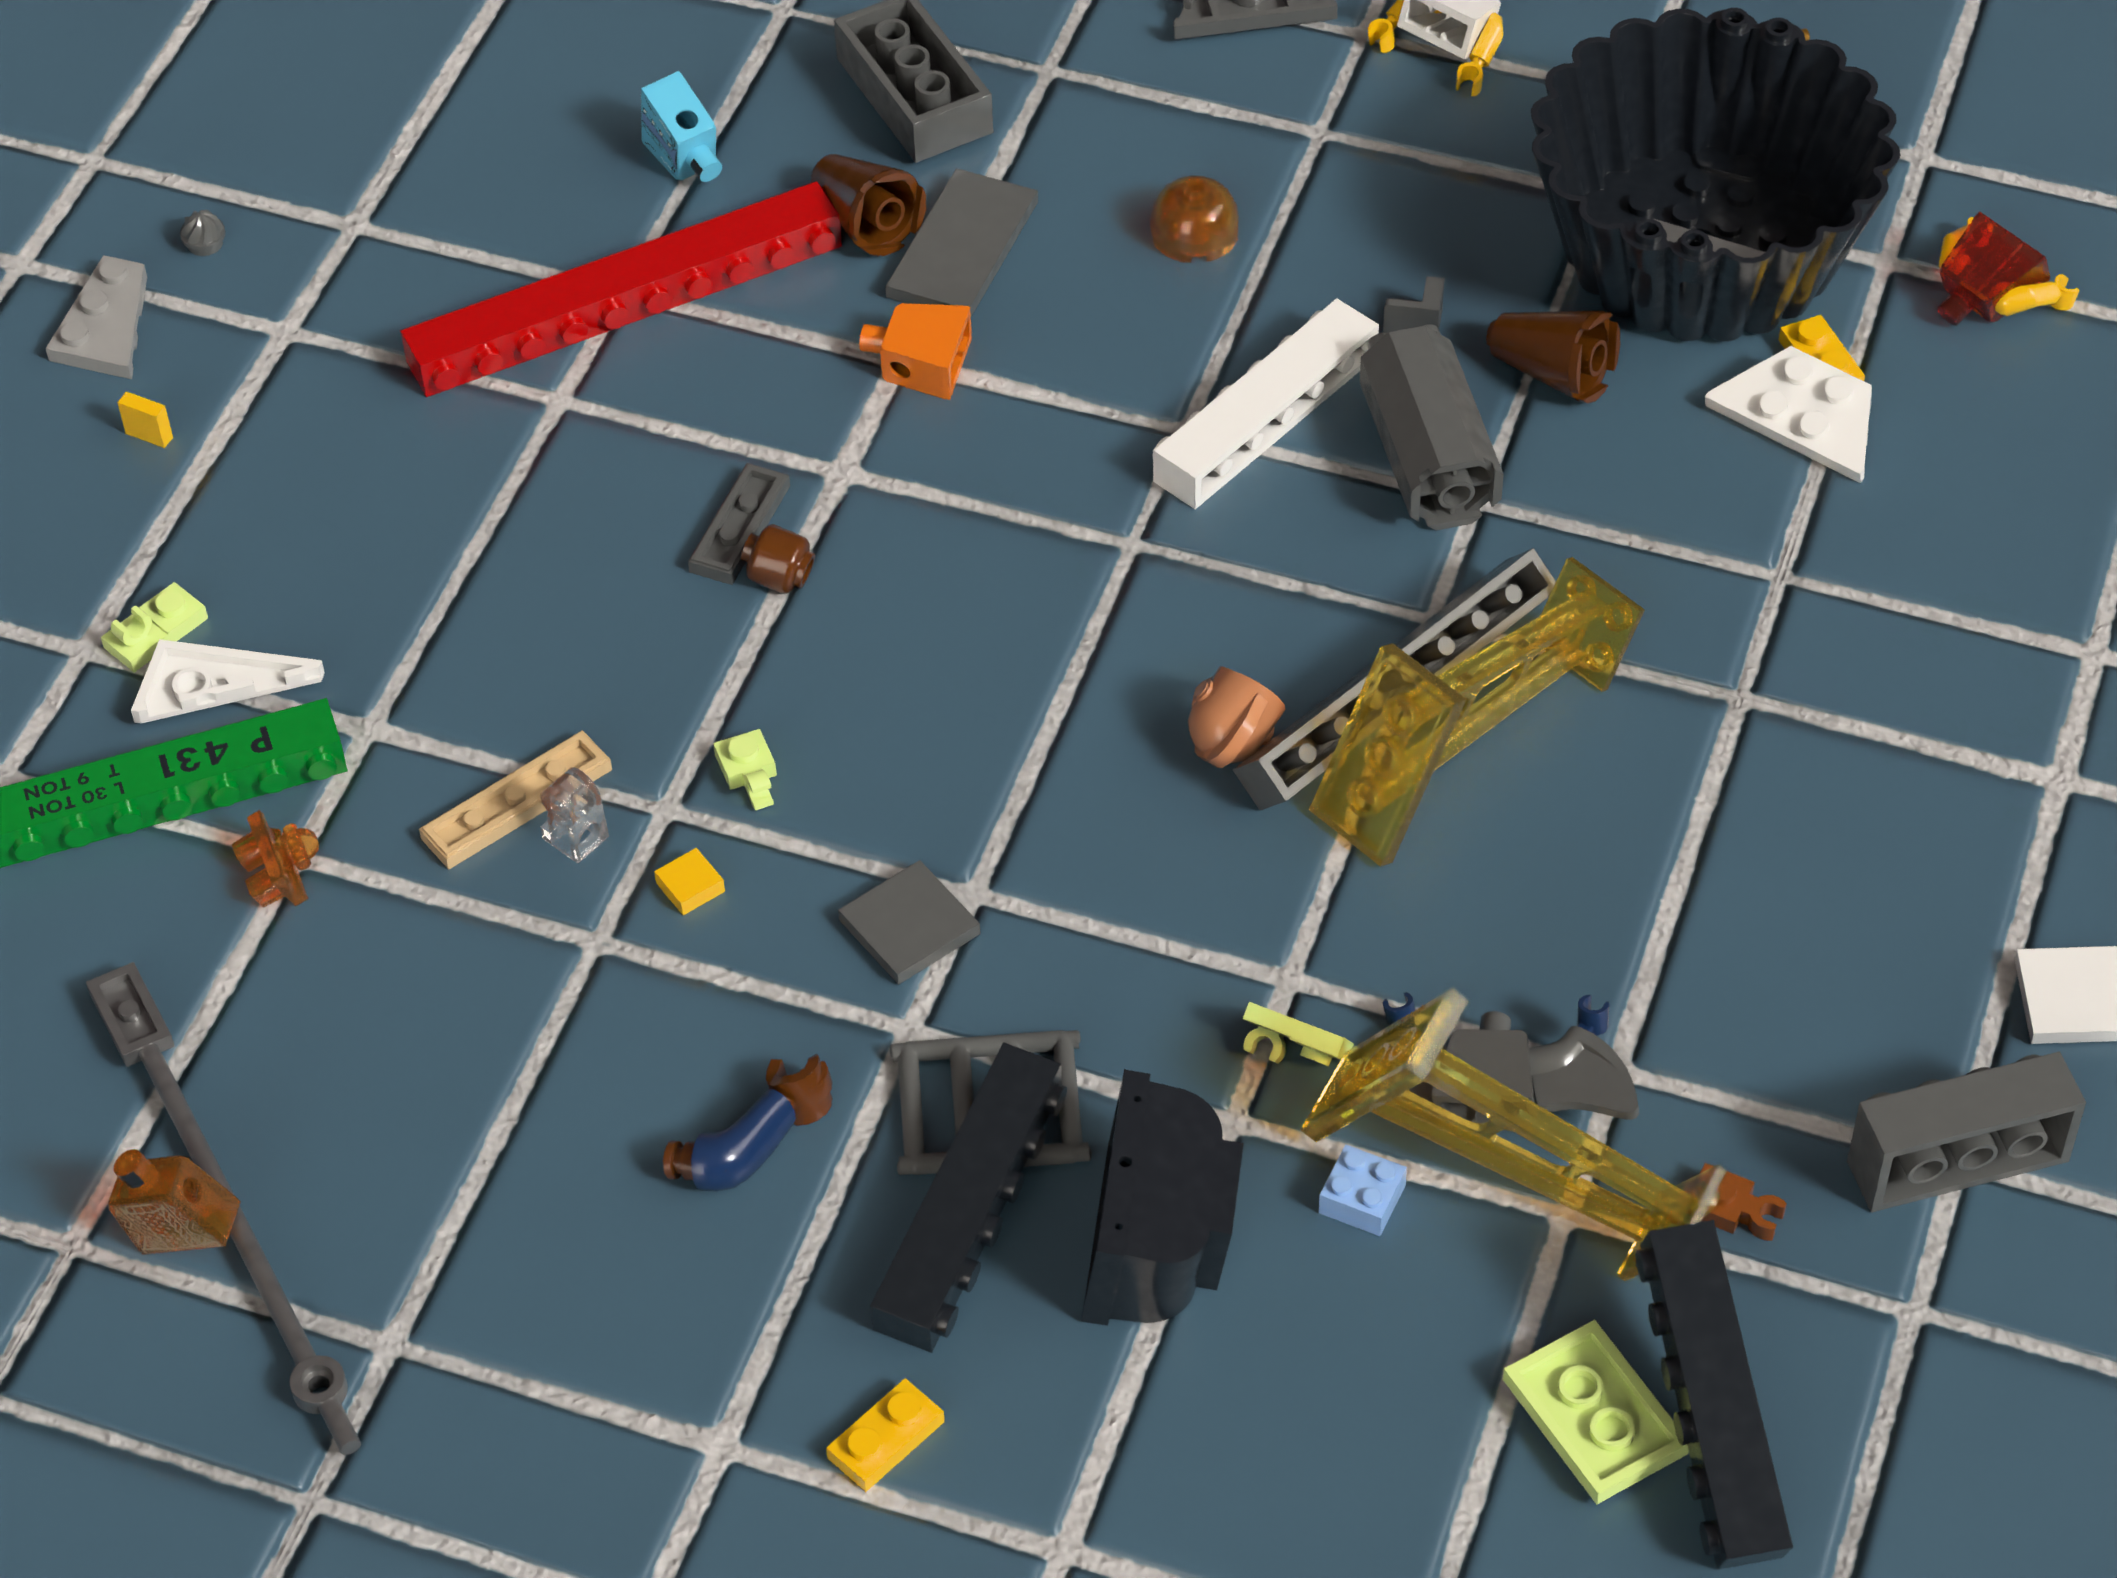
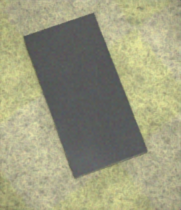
(962, 241)

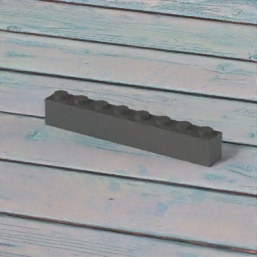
(1438, 644)

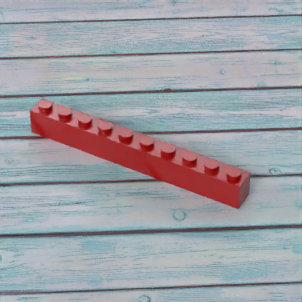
(621, 288)

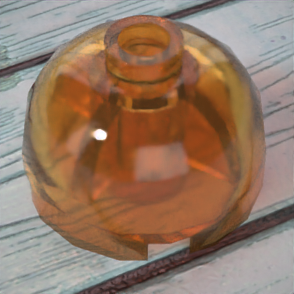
(1194, 219)

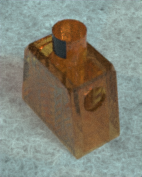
(170, 1204)

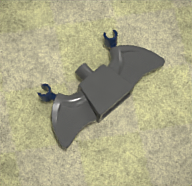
(1562, 1075)

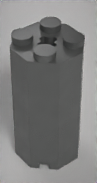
(1430, 426)

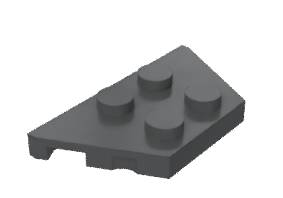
(1231, 16)

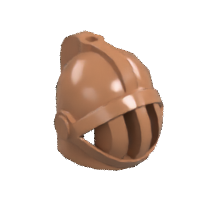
(1232, 717)

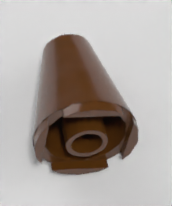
(873, 201)
(1559, 348)

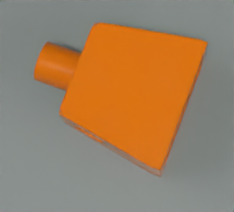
(922, 346)

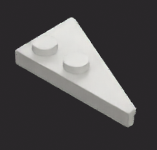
(202, 676)

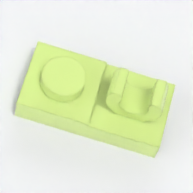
(163, 617)
(1316, 1042)

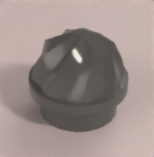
(202, 233)

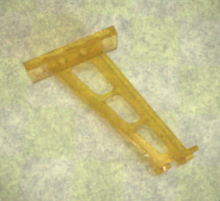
(1418, 721)
(1410, 1051)

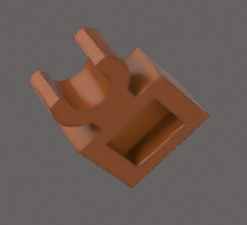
(1740, 1206)

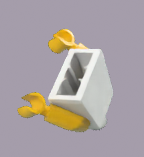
(1456, 26)

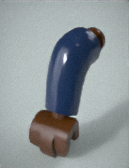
(734, 1154)

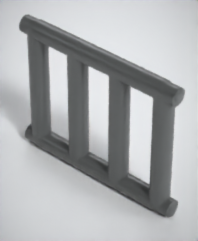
(960, 1053)

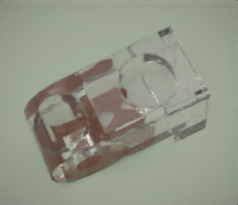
(572, 808)

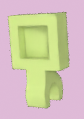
(747, 763)

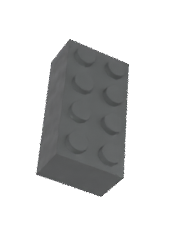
(914, 77)
(1965, 1131)

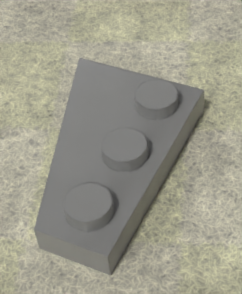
(103, 320)

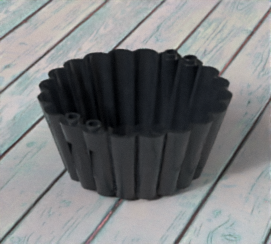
(1719, 134)

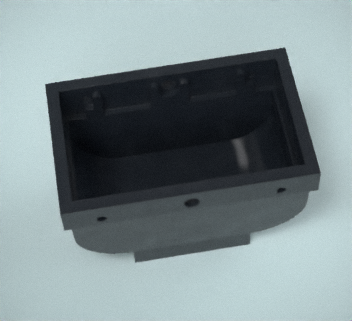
(1161, 1204)

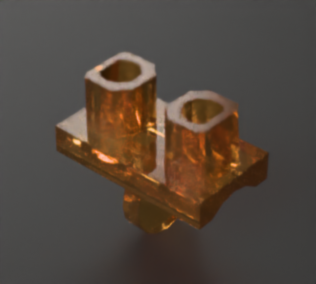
(282, 856)

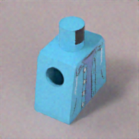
(679, 129)

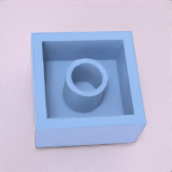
(1362, 1190)

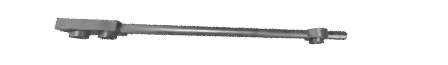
(143, 1036)

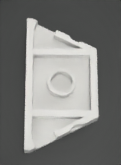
(1803, 408)

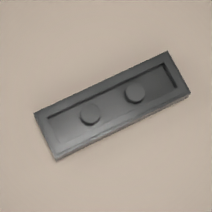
(743, 512)

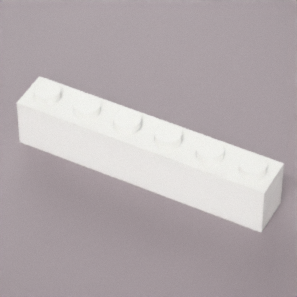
(1263, 404)

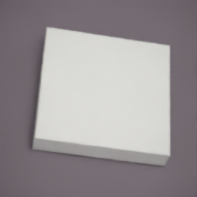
(2069, 993)

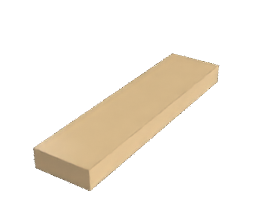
(509, 801)

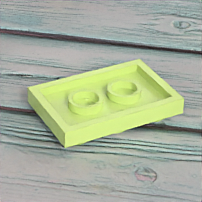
(1595, 1411)

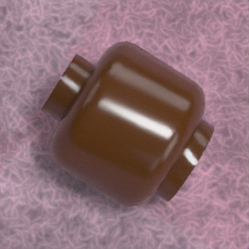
(778, 559)

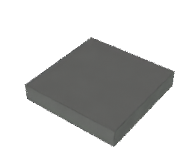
(909, 922)

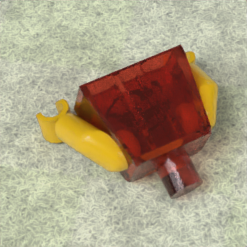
(1995, 274)

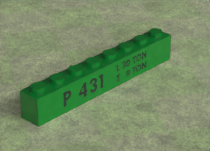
(168, 781)

